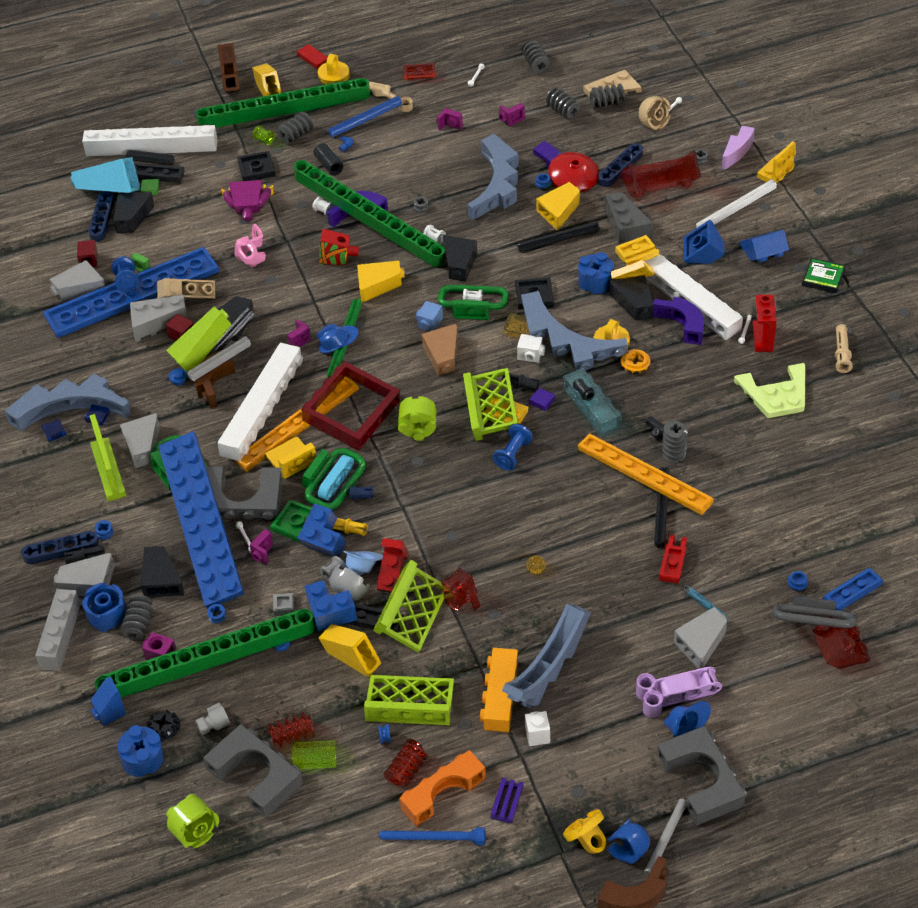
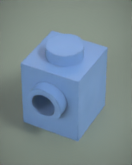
(429, 316)

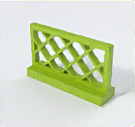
(476, 408)
(106, 464)
(395, 601)
(409, 711)

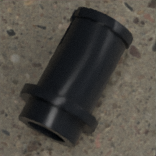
(587, 393)

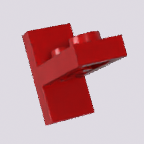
(392, 564)

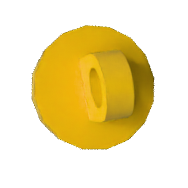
(333, 70)
(612, 331)
(585, 829)

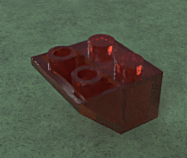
(841, 646)

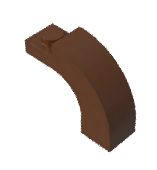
(228, 67)
(205, 383)
(640, 896)

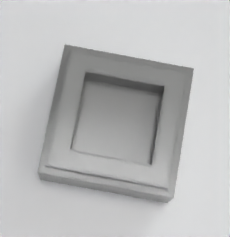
(283, 603)

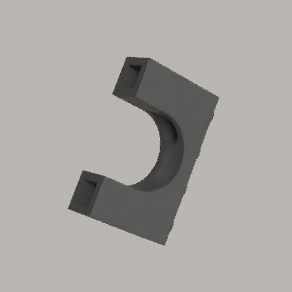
(263, 504)
(244, 746)
(701, 748)

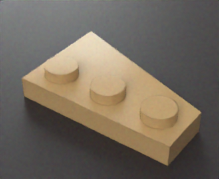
(622, 77)

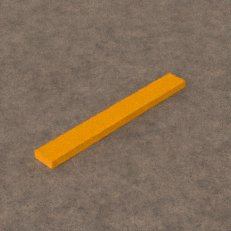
(293, 426)
(646, 474)

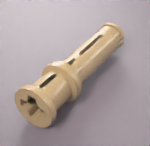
(842, 354)

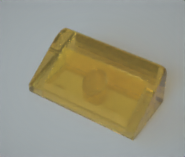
(516, 325)

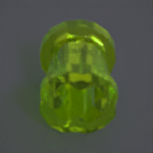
(264, 135)

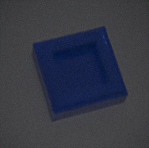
(100, 412)
(53, 430)

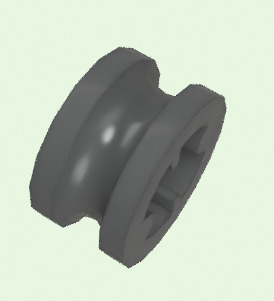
(702, 156)
(420, 208)

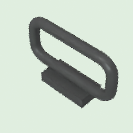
(814, 612)

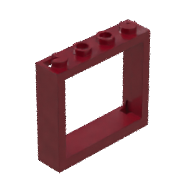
(353, 439)

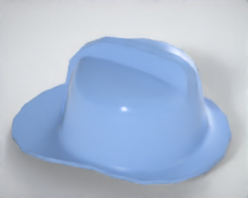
(361, 561)

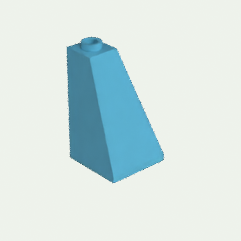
(110, 176)

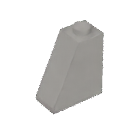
(76, 282)
(140, 438)
(85, 574)
(701, 636)

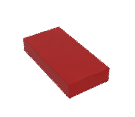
(312, 56)

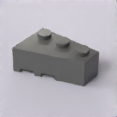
(626, 219)

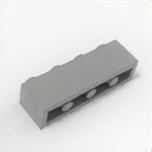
(58, 630)

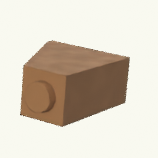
(441, 348)

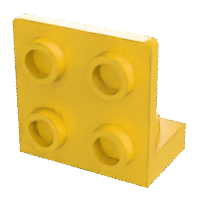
(779, 165)
(292, 456)

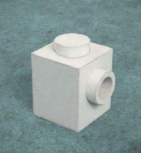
(530, 348)
(537, 728)

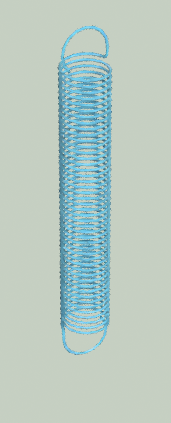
(699, 599)

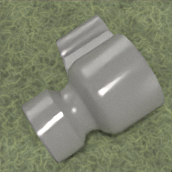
(215, 720)

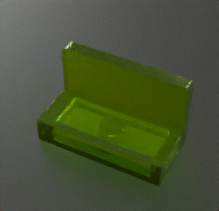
(314, 754)

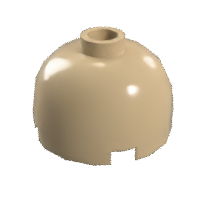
(654, 112)

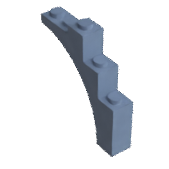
(501, 188)
(562, 340)
(65, 396)
(562, 643)

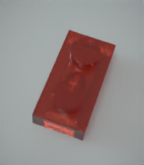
(419, 71)

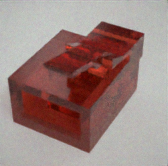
(460, 589)

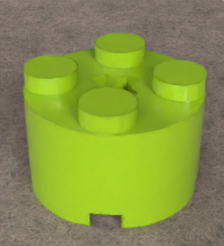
(417, 417)
(192, 821)

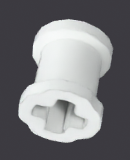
(321, 205)
(434, 234)
(472, 295)

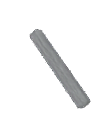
(219, 358)

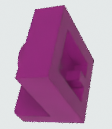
(512, 115)
(449, 118)
(300, 335)
(260, 547)

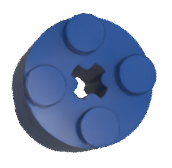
(595, 272)
(104, 606)
(140, 751)

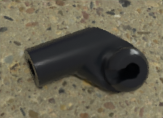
(657, 426)

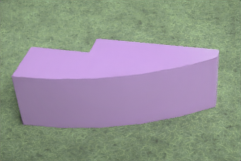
(738, 146)

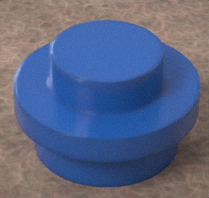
(543, 181)
(178, 376)
(798, 581)

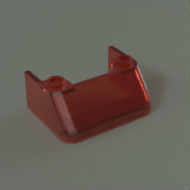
(661, 175)

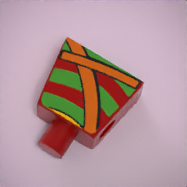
(335, 248)

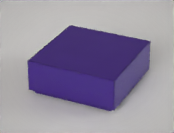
(542, 399)

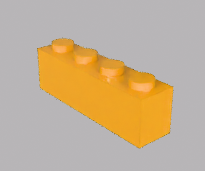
(498, 706)

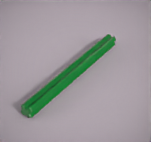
(350, 320)

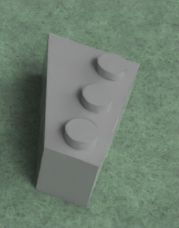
(154, 314)

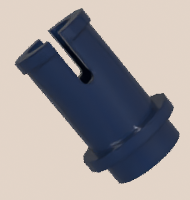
(360, 492)

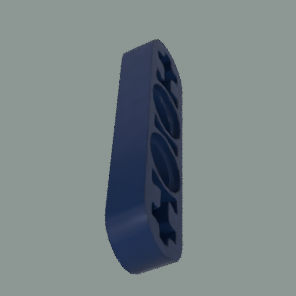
(608, 176)
(105, 216)
(59, 544)

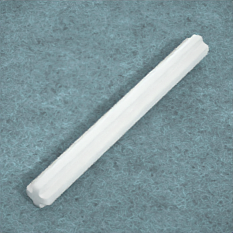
(740, 203)

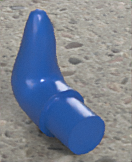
(347, 143)

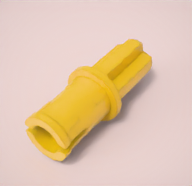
(350, 526)

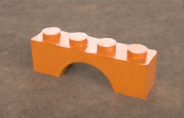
(463, 772)

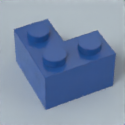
(318, 532)
(329, 609)

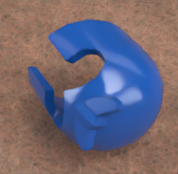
(634, 842)

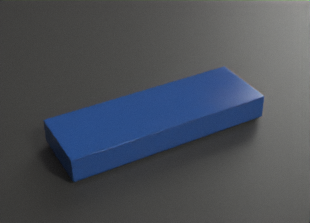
(854, 589)

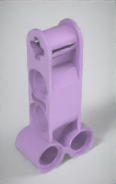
(675, 689)

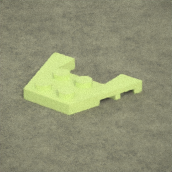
(777, 398)

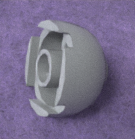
(348, 580)

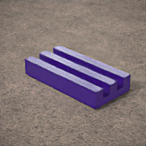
(510, 784)

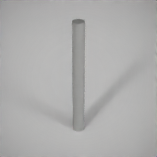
(666, 835)

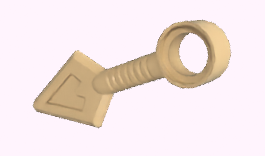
(382, 90)

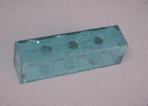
(598, 410)

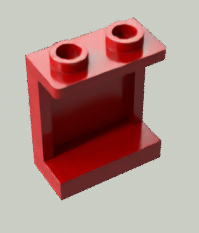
(765, 326)

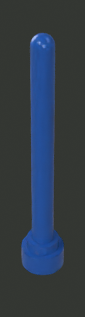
(475, 835)

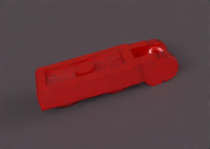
(673, 561)

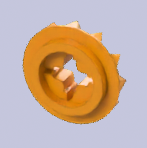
(628, 359)

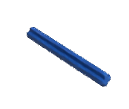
(365, 116)

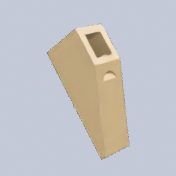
(189, 288)

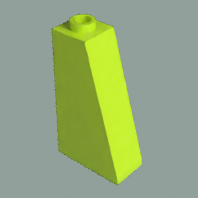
(200, 339)

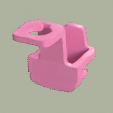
(244, 245)

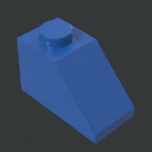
(107, 703)

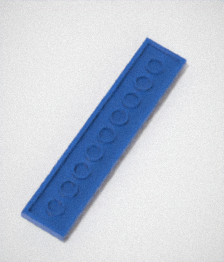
(111, 301)
(201, 520)

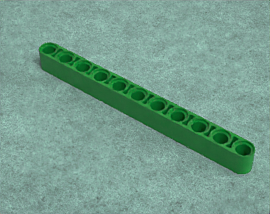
(284, 103)
(369, 213)
(211, 653)

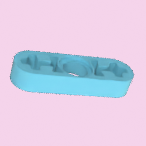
(335, 477)

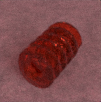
(291, 729)
(405, 763)

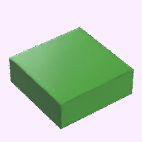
(150, 185)
(141, 262)

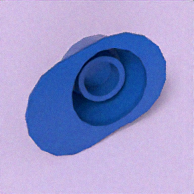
(335, 337)
(687, 719)

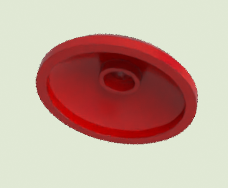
(574, 168)

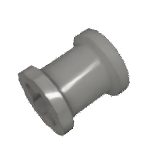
(328, 569)

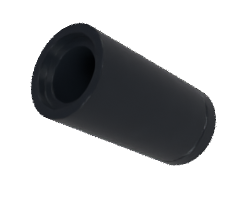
(328, 159)

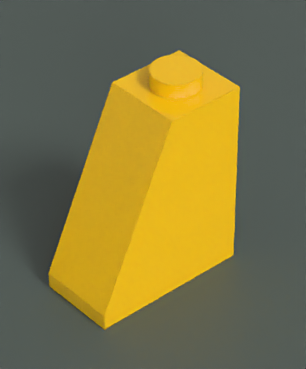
(267, 79)
(558, 204)
(379, 278)
(351, 648)

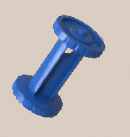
(124, 269)
(505, 458)

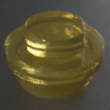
(536, 565)

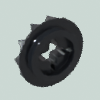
(169, 730)

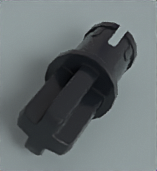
(524, 382)
(83, 554)

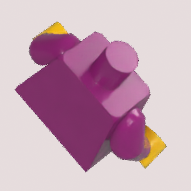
(247, 197)

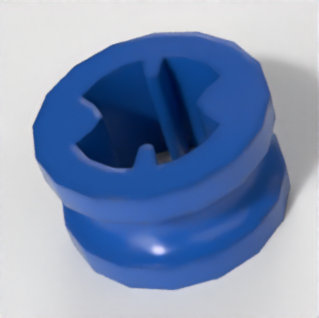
(106, 525)
(216, 607)
(384, 734)

